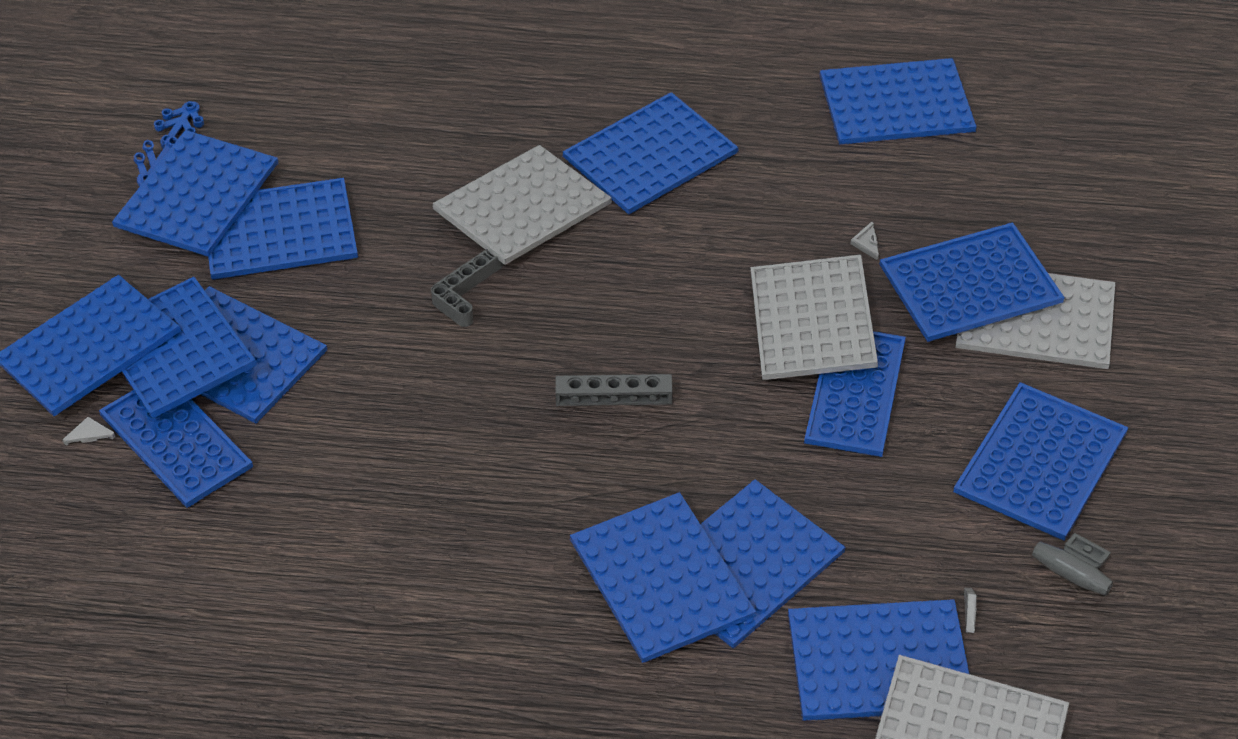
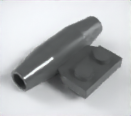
(1077, 563)

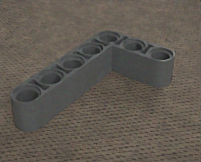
(448, 291)

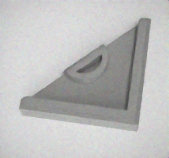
(867, 241)
(88, 432)
(970, 609)

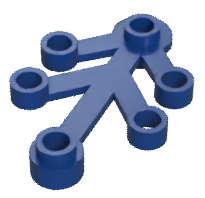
(189, 109)
(151, 158)

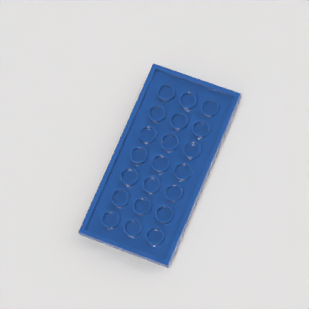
(855, 405)
(178, 446)

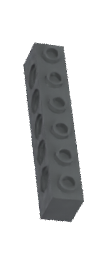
(614, 390)

